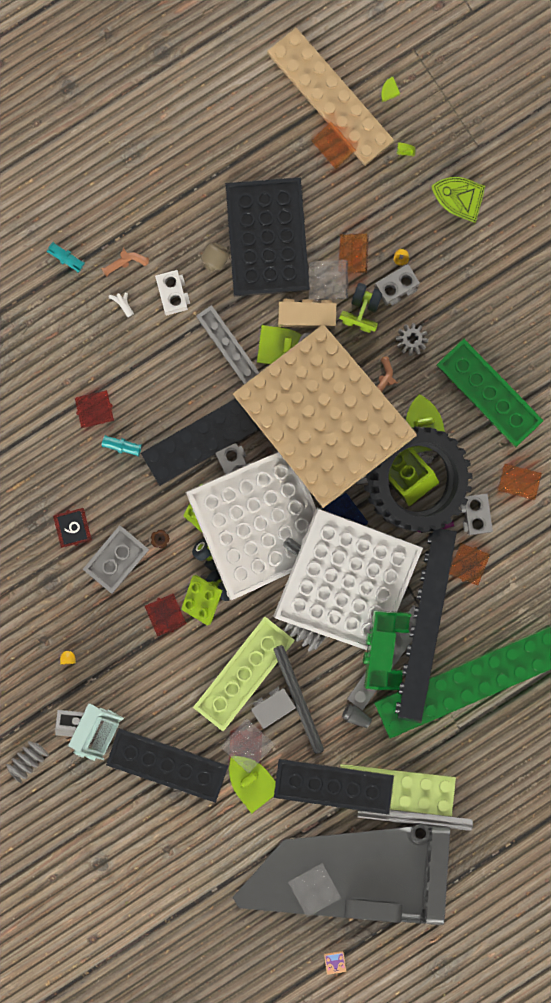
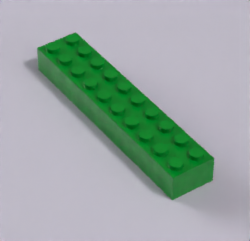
(474, 680)

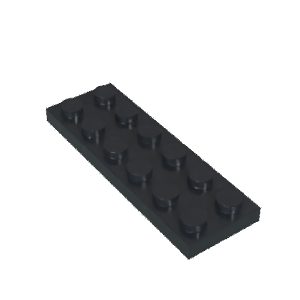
(198, 441)
(167, 765)
(334, 786)

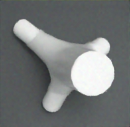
(123, 303)

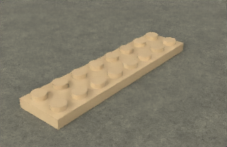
(330, 95)

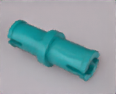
(65, 257)
(121, 445)

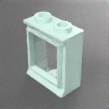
(94, 732)

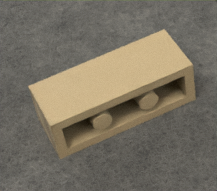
(307, 314)

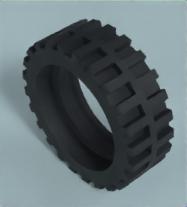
(452, 496)

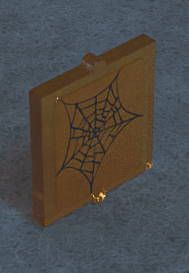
(469, 564)

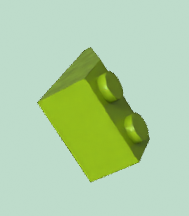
(411, 476)

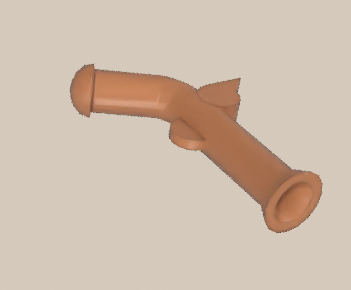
(124, 261)
(386, 380)

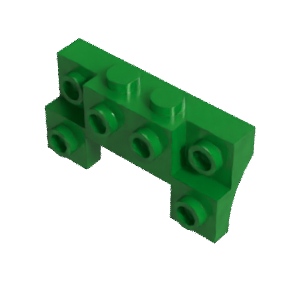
(380, 650)

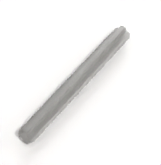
(420, 818)

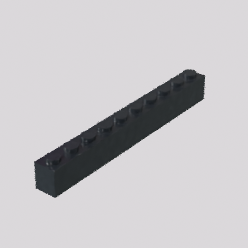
(427, 625)

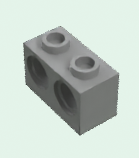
(394, 281)
(229, 466)
(481, 514)

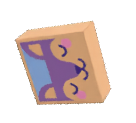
(335, 962)

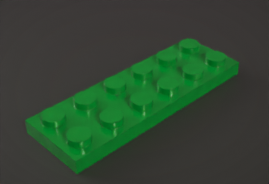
(489, 393)

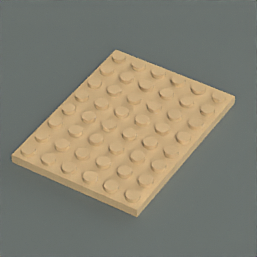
(324, 415)

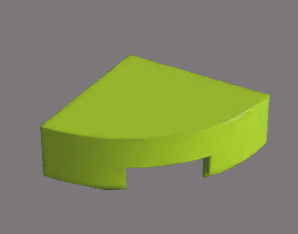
(389, 90)
(405, 149)

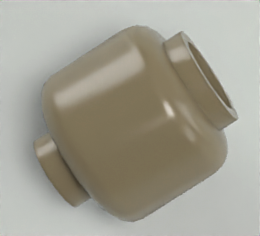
(215, 256)

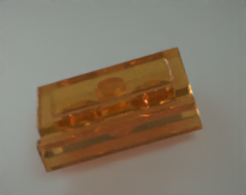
(333, 145)
(354, 250)
(519, 482)

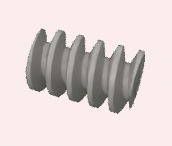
(309, 637)
(26, 760)

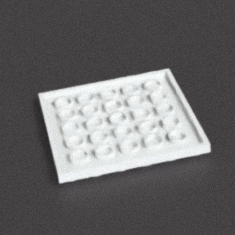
(248, 520)
(344, 577)

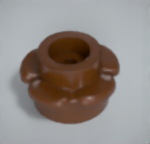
(165, 539)

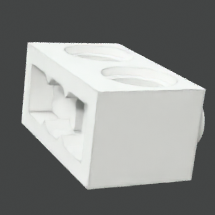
(168, 293)

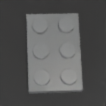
(116, 559)

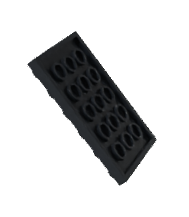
(267, 237)

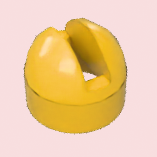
(404, 261)
(67, 658)

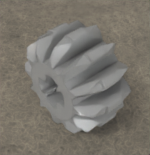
(406, 335)

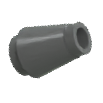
(355, 716)

